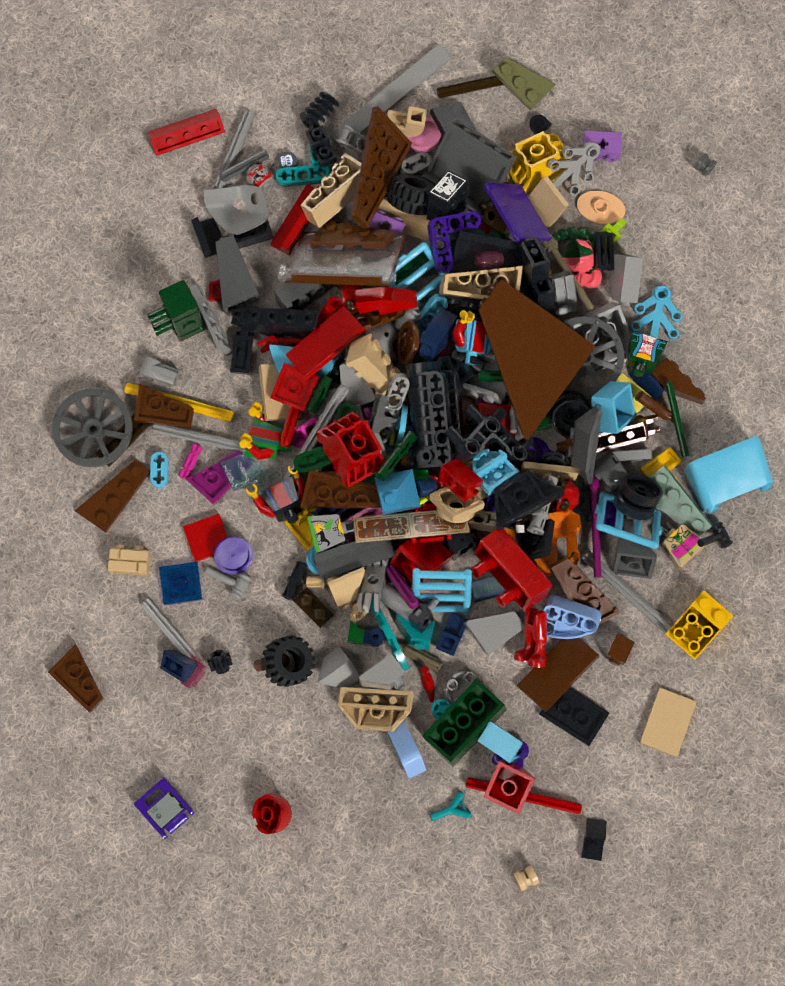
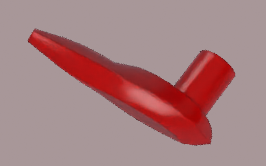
(427, 682)

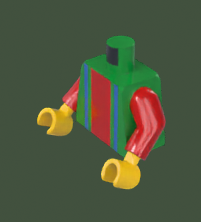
(263, 436)

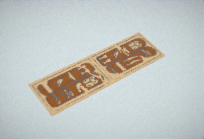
(404, 526)

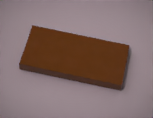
(563, 668)

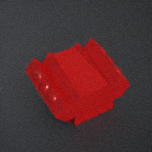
(351, 448)

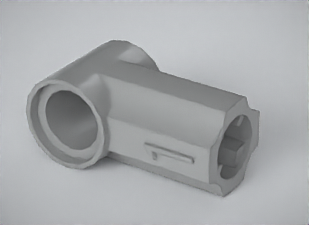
(156, 371)

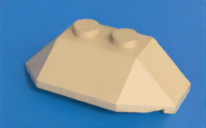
(375, 707)

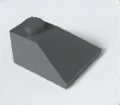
(633, 559)

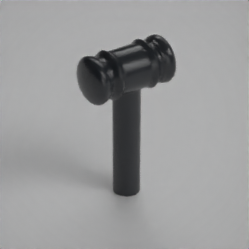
(719, 534)

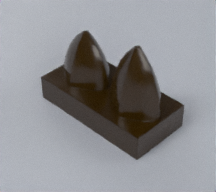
(313, 607)

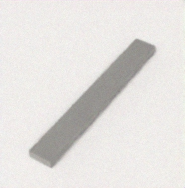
(396, 90)

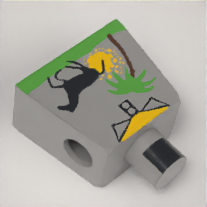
(328, 531)

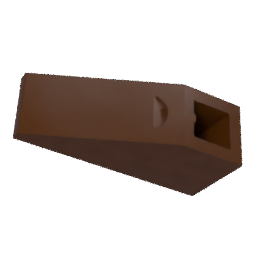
(682, 383)

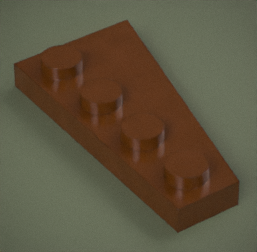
(328, 492)
(112, 498)
(581, 589)

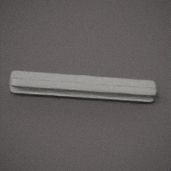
(168, 629)

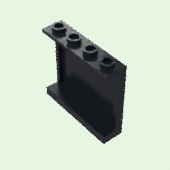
(468, 245)

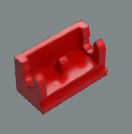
(460, 479)

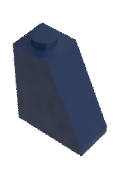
(437, 334)

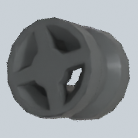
(705, 165)

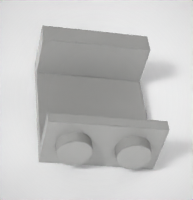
(488, 391)

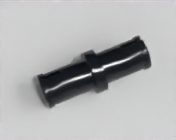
(294, 580)

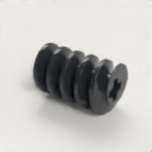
(318, 109)

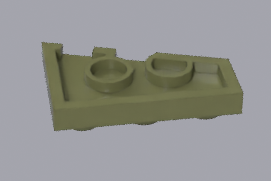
(522, 82)

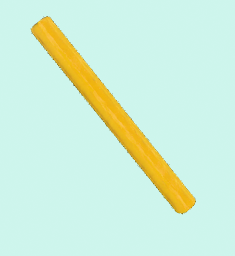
(200, 408)

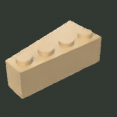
(373, 365)

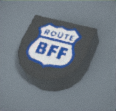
(287, 159)

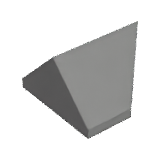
(338, 670)

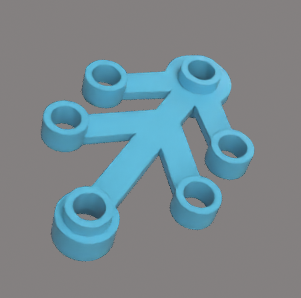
(657, 315)

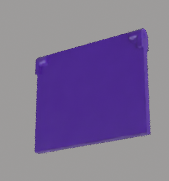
(517, 211)

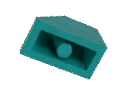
(414, 637)

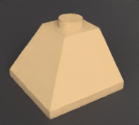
(347, 588)

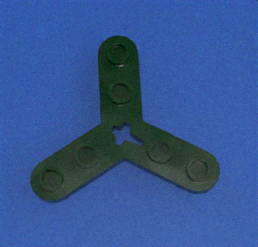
(317, 458)

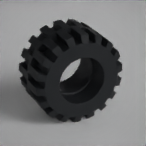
(410, 194)
(302, 659)

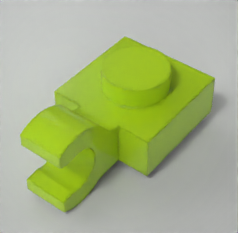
(615, 230)

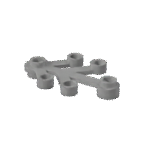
(573, 166)

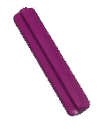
(402, 586)

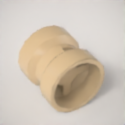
(526, 878)

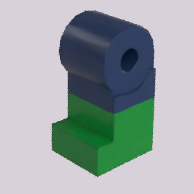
(424, 483)
(365, 637)

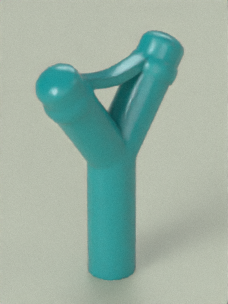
(452, 809)

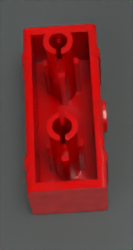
(512, 569)

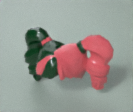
(579, 254)

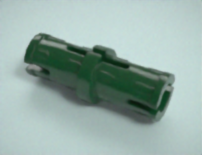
(319, 394)

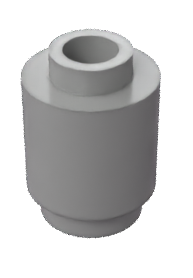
(409, 315)

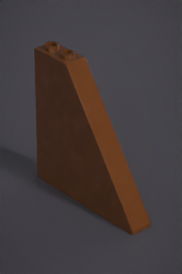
(531, 351)

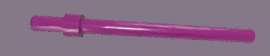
(595, 533)

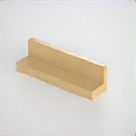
(415, 224)

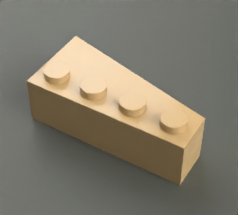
(334, 192)
(478, 283)

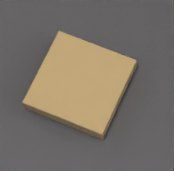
(548, 202)

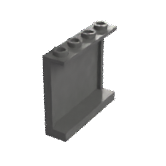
(471, 157)

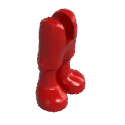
(536, 637)

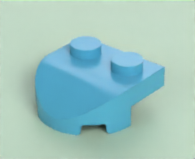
(493, 469)

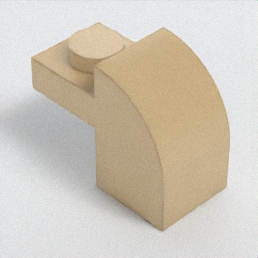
(409, 123)

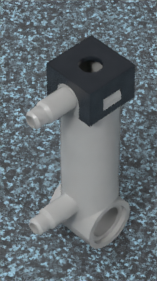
(419, 617)

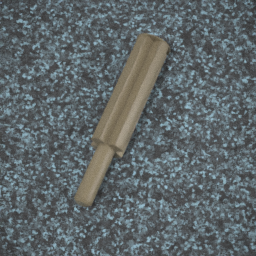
(421, 657)

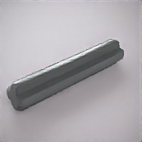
(244, 165)

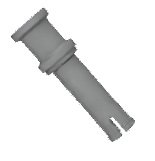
(541, 515)

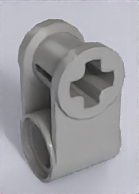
(353, 139)

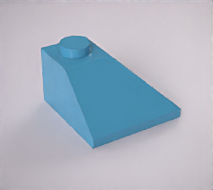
(397, 492)

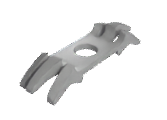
(370, 590)

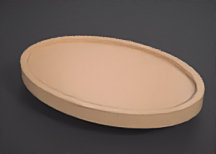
(600, 207)

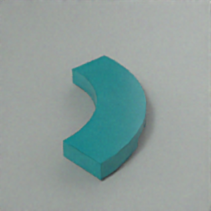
(390, 637)

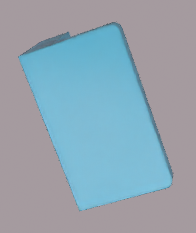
(500, 742)

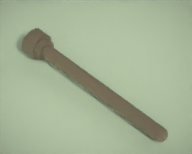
(551, 247)

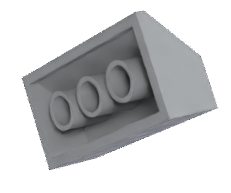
(384, 675)

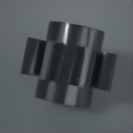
(220, 661)

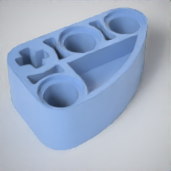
(569, 626)
(407, 750)

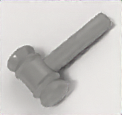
(239, 585)

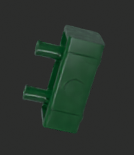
(180, 311)

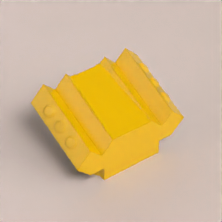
(533, 160)

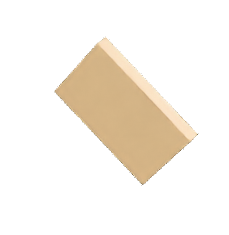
(272, 409)
(668, 722)

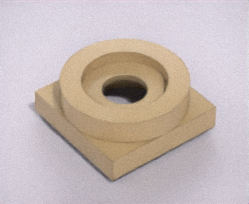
(444, 497)

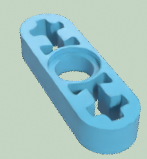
(426, 310)

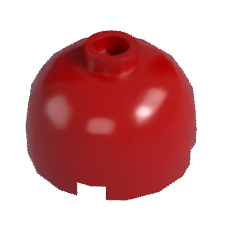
(271, 813)

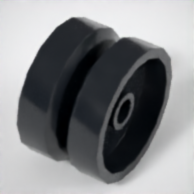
(638, 496)

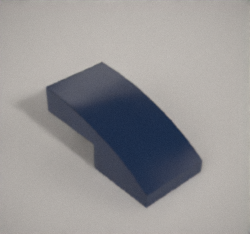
(451, 634)

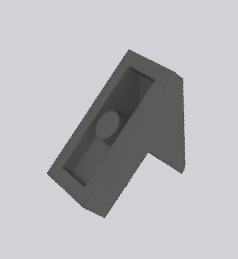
(377, 419)

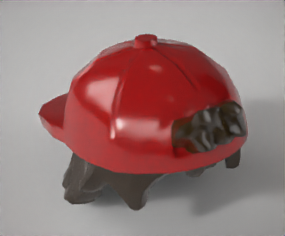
(347, 295)
(570, 497)

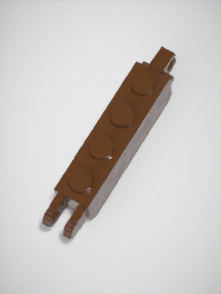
(634, 432)

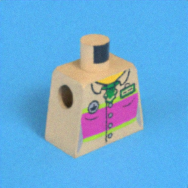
(680, 544)

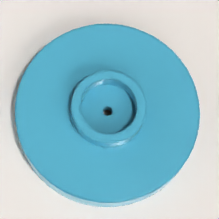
(400, 424)

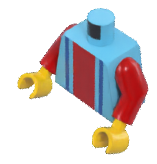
(470, 337)

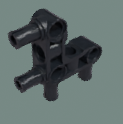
(488, 432)

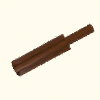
(654, 406)

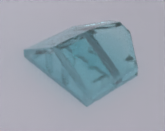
(241, 471)

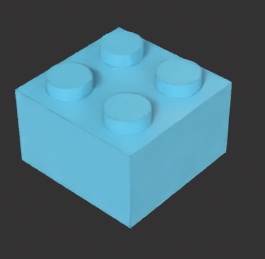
(616, 406)

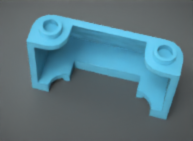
(729, 474)

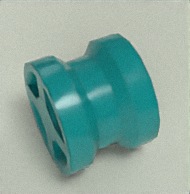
(439, 707)

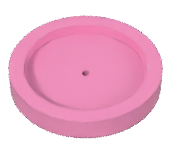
(428, 139)

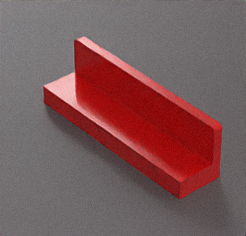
(186, 132)
(293, 225)

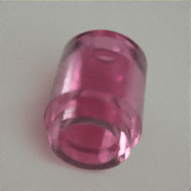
(489, 259)
(196, 676)

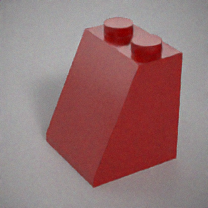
(424, 556)

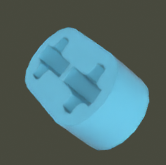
(154, 470)

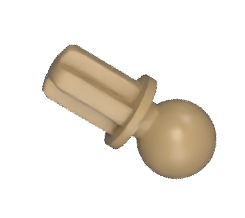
(316, 582)
(355, 615)

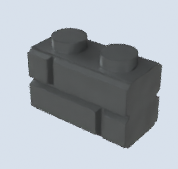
(565, 292)

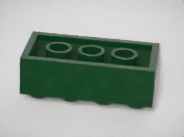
(464, 722)

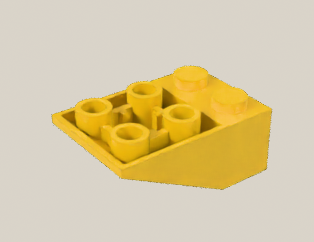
(699, 625)

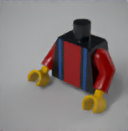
(281, 499)

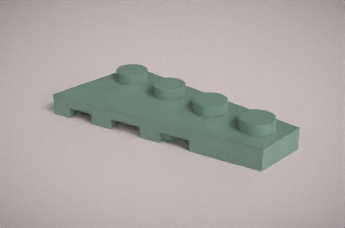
(678, 503)

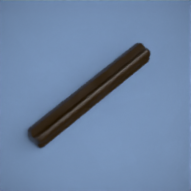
(469, 86)

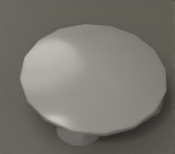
(457, 684)

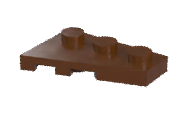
(159, 409)
(77, 679)

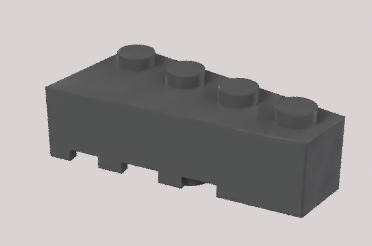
(300, 295)

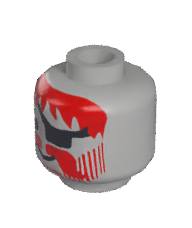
(259, 176)

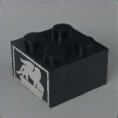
(447, 197)

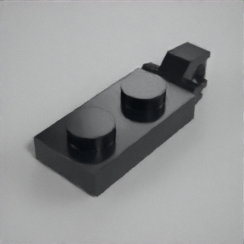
(242, 352)

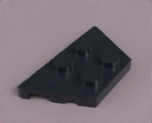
(522, 497)

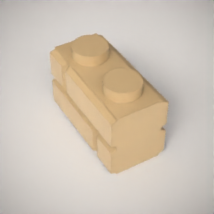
(129, 561)

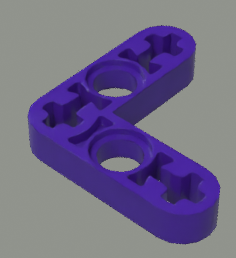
(444, 229)

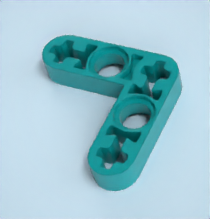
(307, 169)

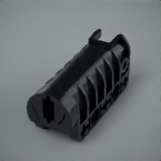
(432, 413)

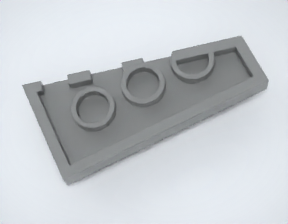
(211, 320)

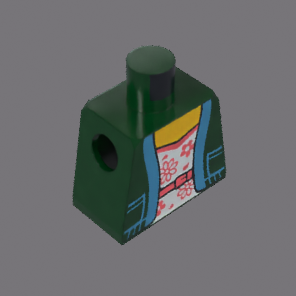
(644, 353)

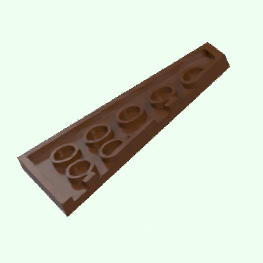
(381, 160)

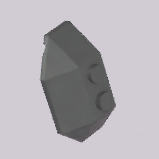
(585, 442)

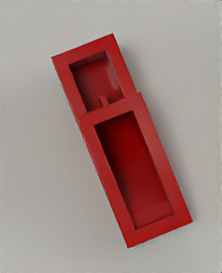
(385, 300)

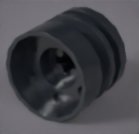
(561, 418)

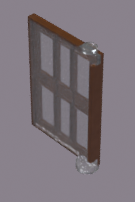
(342, 264)

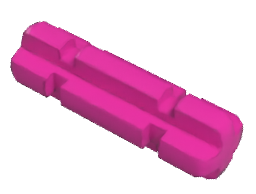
(190, 461)

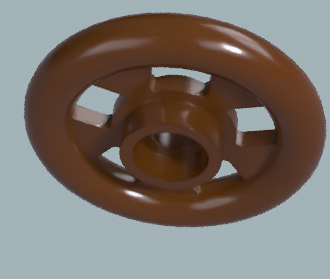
(407, 343)

